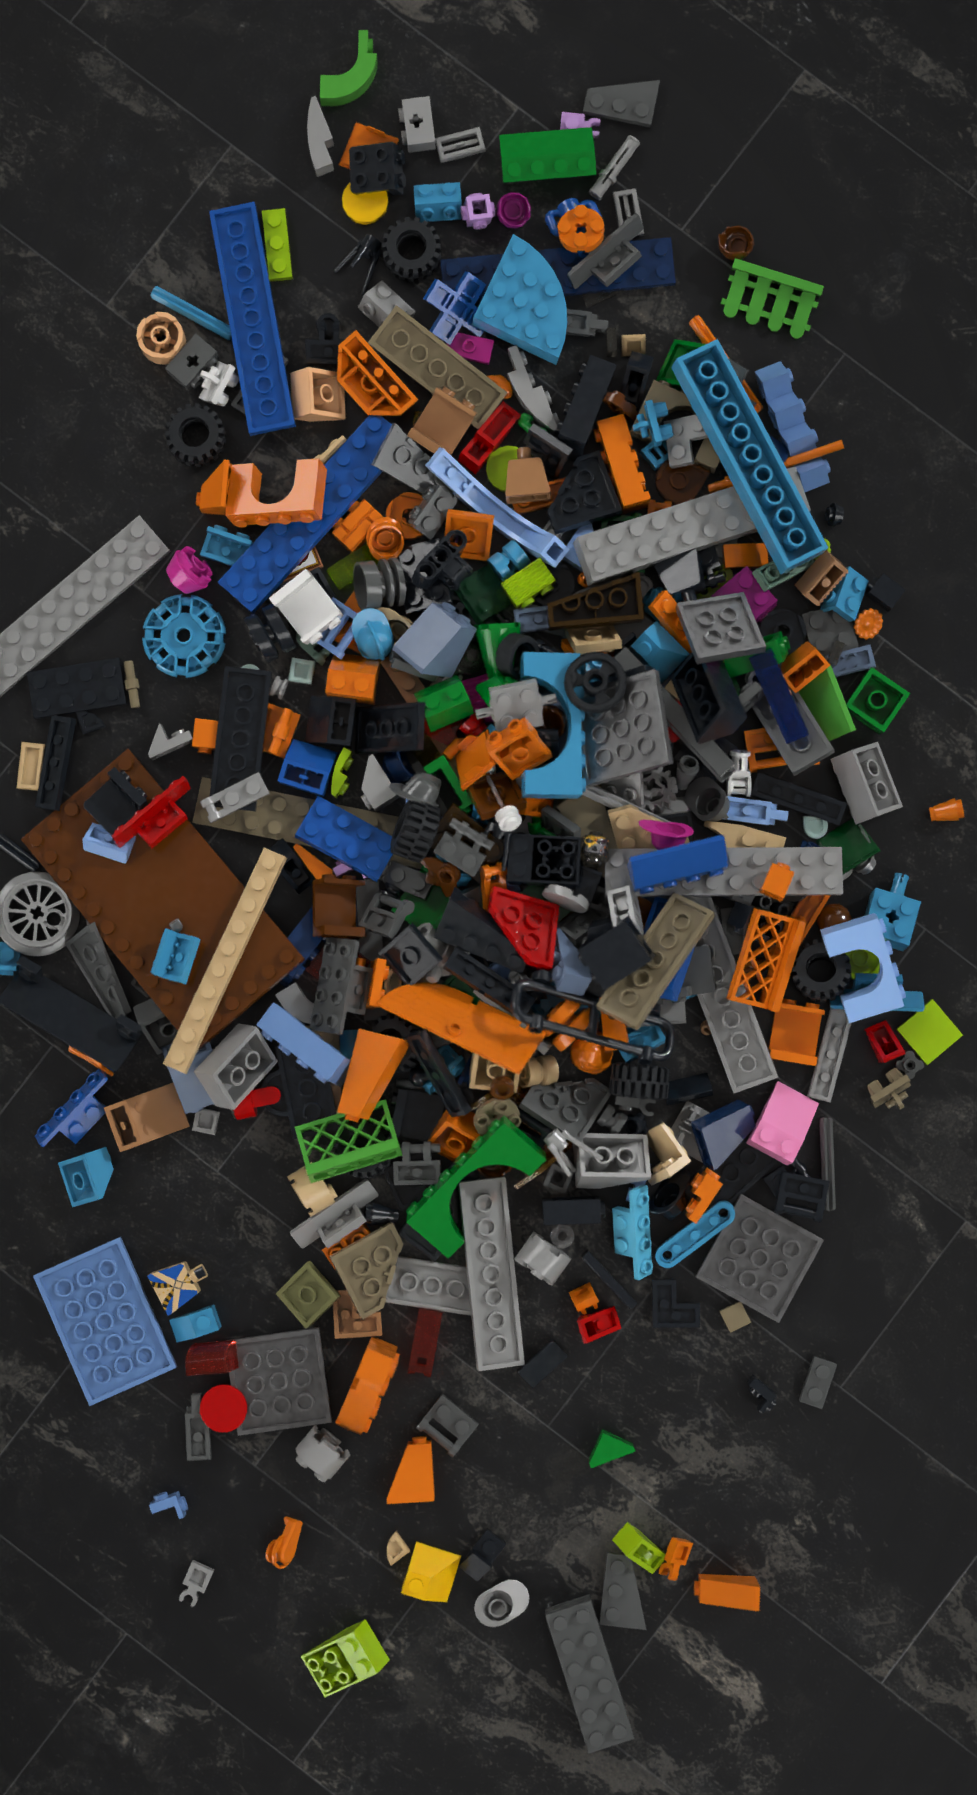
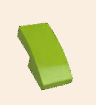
(339, 780)

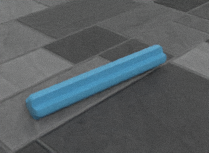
(191, 312)

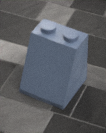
(436, 640)
(189, 1088)

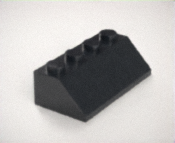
(708, 699)

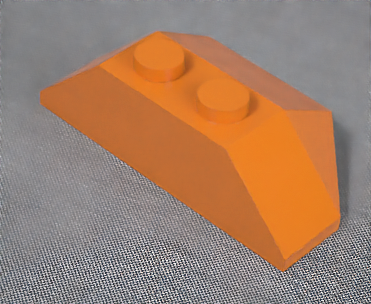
(370, 379)

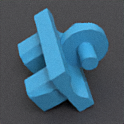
(658, 433)

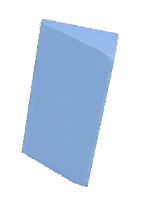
(100, 842)

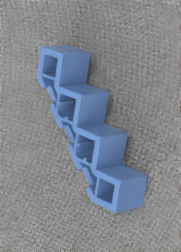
(788, 418)

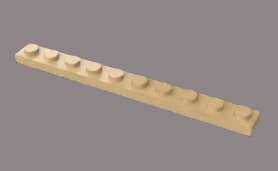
(225, 961)

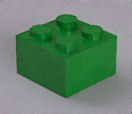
(876, 701)

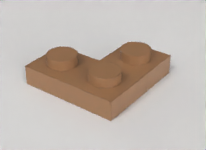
(349, 1323)

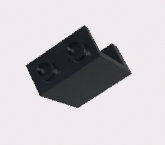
(616, 954)

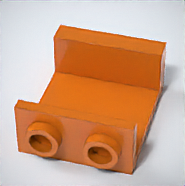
(795, 1032)

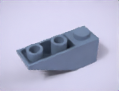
(567, 969)

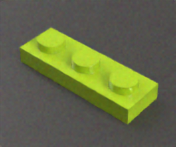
(277, 244)

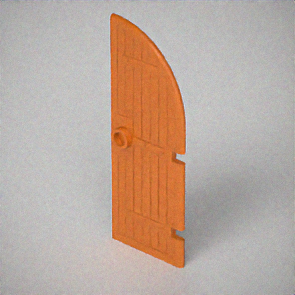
(468, 1025)

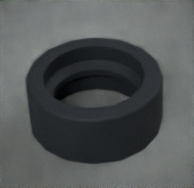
(506, 652)

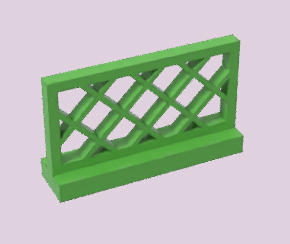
(348, 1160)

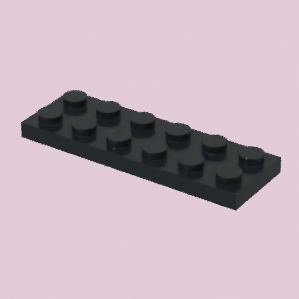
(240, 728)

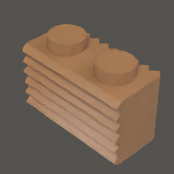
(821, 578)

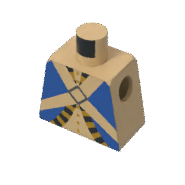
(176, 1284)

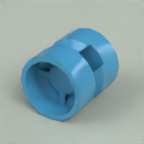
(509, 560)

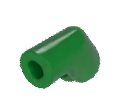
(525, 422)

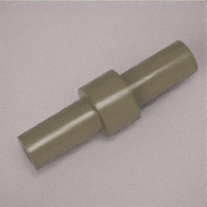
(131, 684)

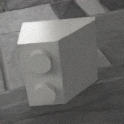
(376, 786)

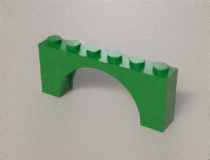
(499, 1146)

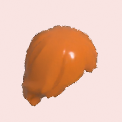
(590, 1056)

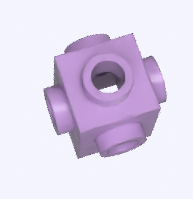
(478, 203)

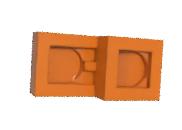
(744, 554)

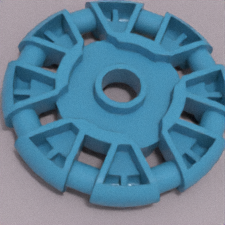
(198, 636)

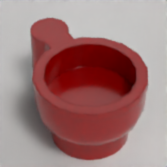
(473, 726)

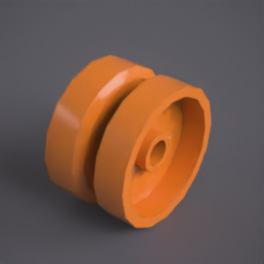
(564, 1014)

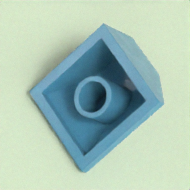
(659, 650)
(87, 1176)

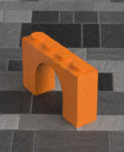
(300, 505)

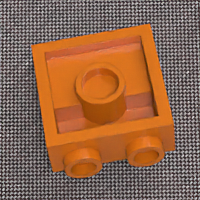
(517, 748)
(705, 1187)

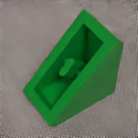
(609, 1448)

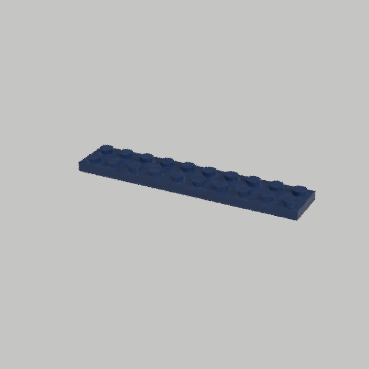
(650, 271)

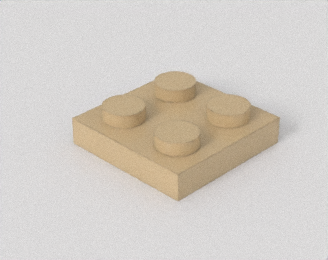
(594, 639)

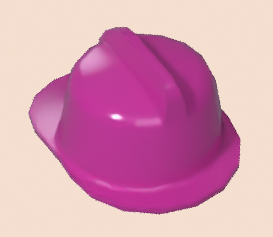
(666, 833)

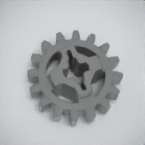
(655, 793)

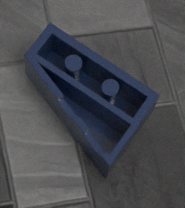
(306, 944)

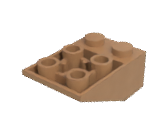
(146, 1117)

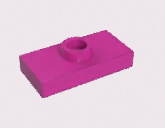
(473, 347)

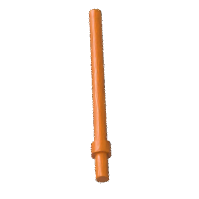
(790, 461)

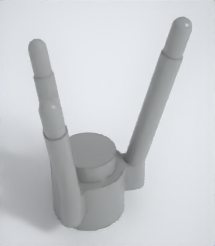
(557, 1142)

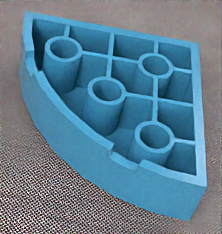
(525, 303)

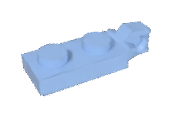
(754, 811)

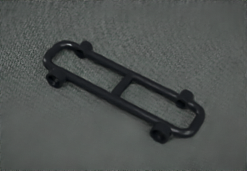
(536, 1023)

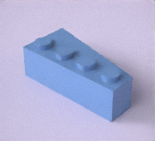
(304, 1044)

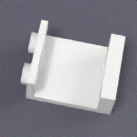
(307, 607)

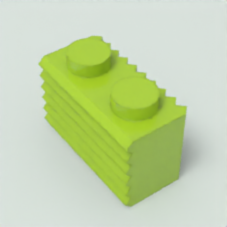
(528, 584)

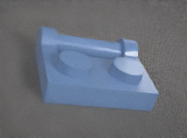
(330, 635)

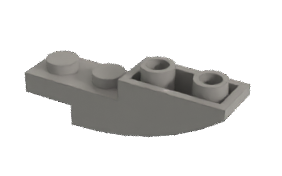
(533, 400)

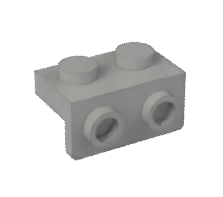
(380, 301)

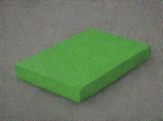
(828, 705)

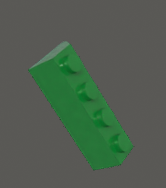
(547, 155)

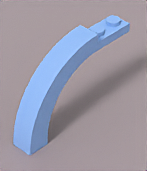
(506, 521)

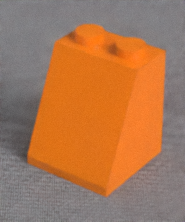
(353, 678)

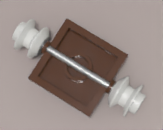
(498, 797)

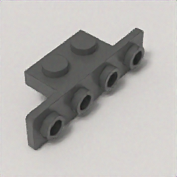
(611, 256)

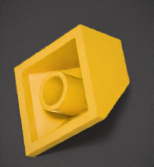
(430, 1573)

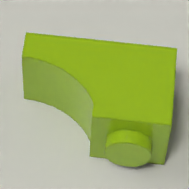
(639, 1548)

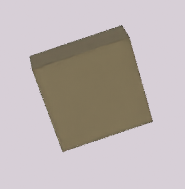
(735, 1316)

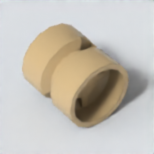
(539, 1071)

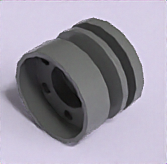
(379, 583)

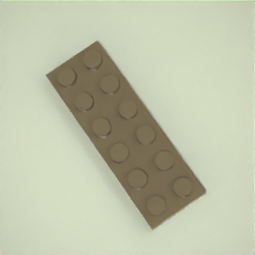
(435, 363)
(671, 940)

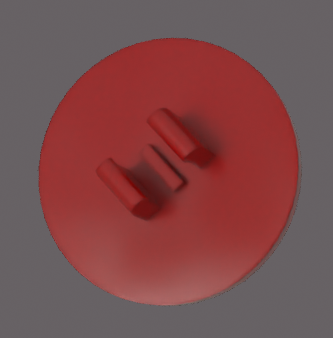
(223, 1408)

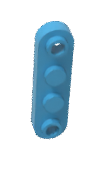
(694, 1234)

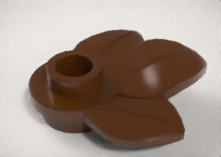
(441, 874)

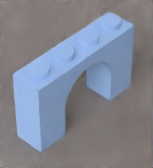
(884, 992)

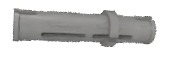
(629, 147)

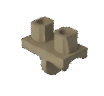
(897, 1084)

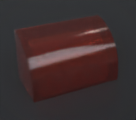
(211, 1358)

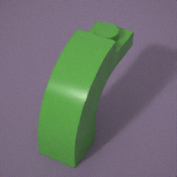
(347, 87)

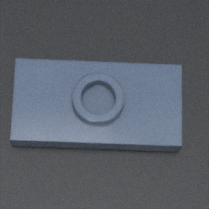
(854, 661)

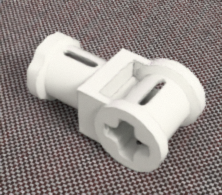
(740, 780)

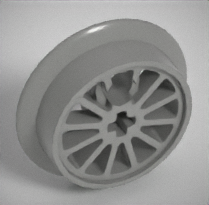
(65, 928)

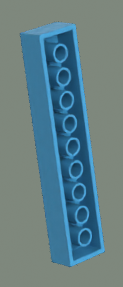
(749, 456)

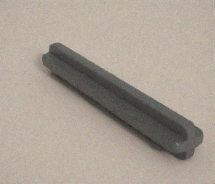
(827, 1160)

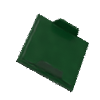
(855, 844)

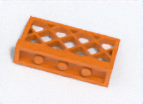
(779, 963)

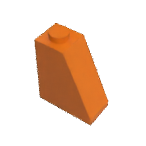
(414, 1474)
(728, 1591)

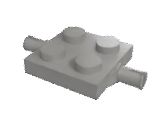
(516, 702)

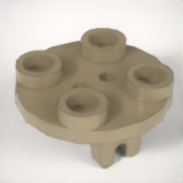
(485, 1114)

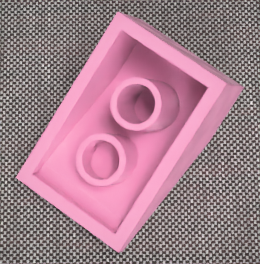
(783, 1123)

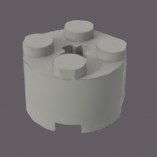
(542, 1258)
(321, 1453)

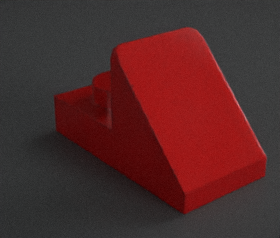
(598, 1324)

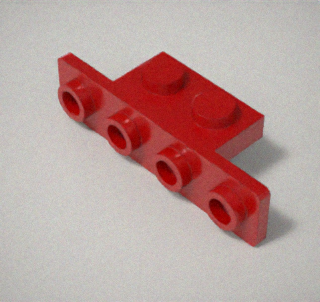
(157, 818)

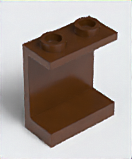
(336, 907)

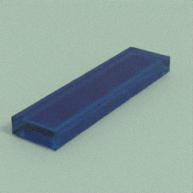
(779, 696)

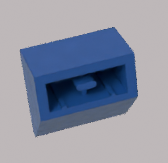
(307, 767)

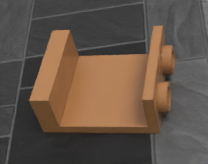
(443, 421)

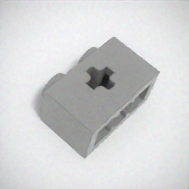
(417, 111)

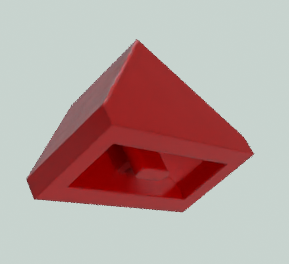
(884, 1042)

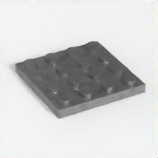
(630, 735)
(760, 1258)
(282, 1381)

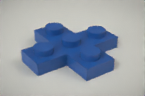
(455, 305)

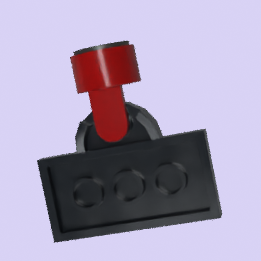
(291, 1093)

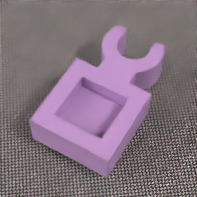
(576, 120)

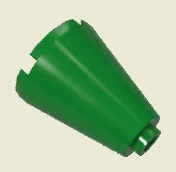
(489, 638)

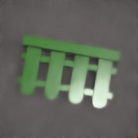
(783, 297)

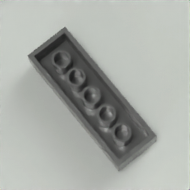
(589, 1673)

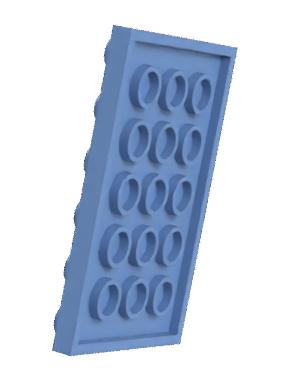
(105, 1321)

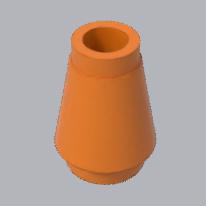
(947, 811)

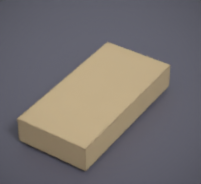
(30, 766)

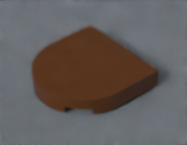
(680, 483)

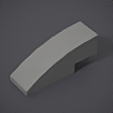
(319, 139)

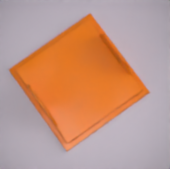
(363, 136)
(473, 759)

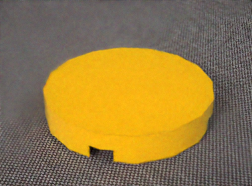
(364, 207)

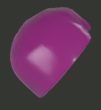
(513, 210)

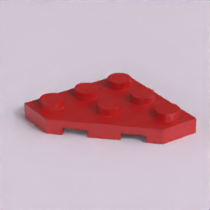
(527, 924)

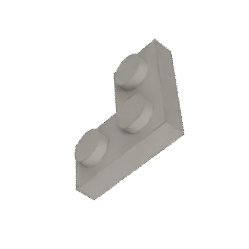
(680, 445)

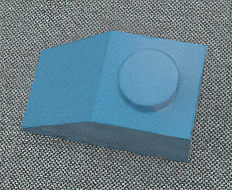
(195, 1323)

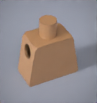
(526, 479)

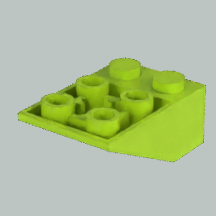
(346, 1658)

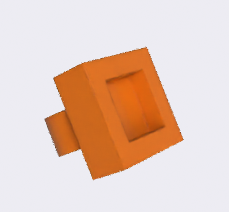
(584, 1297)

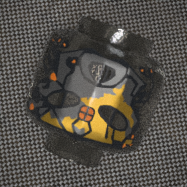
(594, 850)

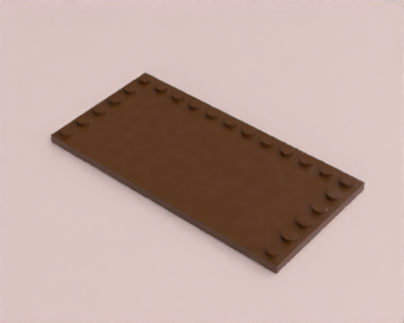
(153, 888)

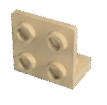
(669, 1152)

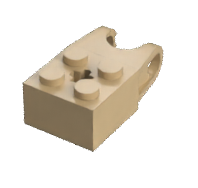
(745, 837)

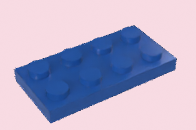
(346, 838)

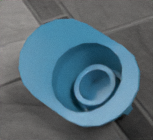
(372, 634)

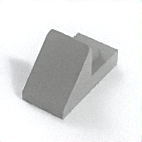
(163, 745)

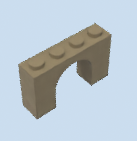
(677, 401)

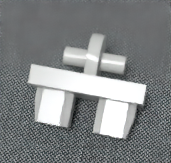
(215, 383)

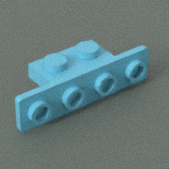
(632, 1231)

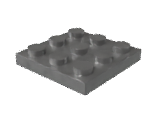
(720, 627)

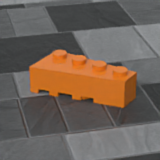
(622, 463)

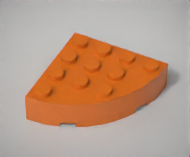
(369, 1382)

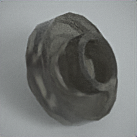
(471, 661)

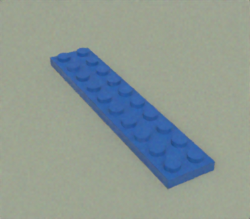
(252, 319)
(285, 546)

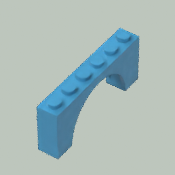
(564, 775)

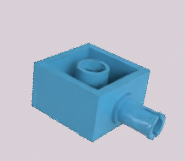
(898, 907)

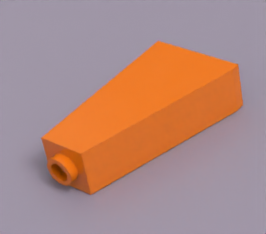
(369, 1072)

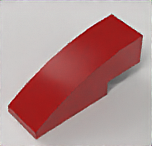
(488, 437)

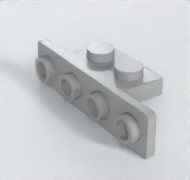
(337, 1219)

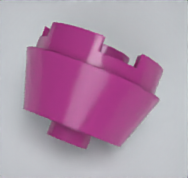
(188, 572)

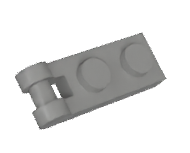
(235, 797)

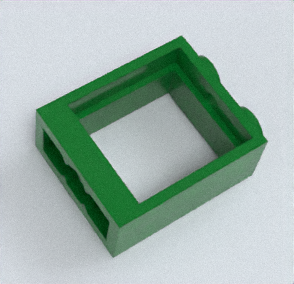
(742, 665)

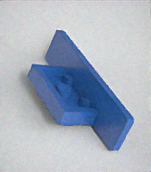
(77, 1114)

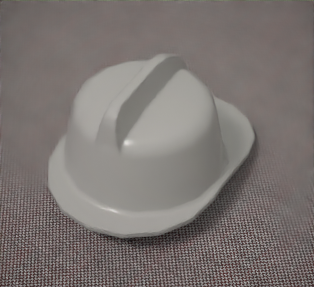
(501, 1603)

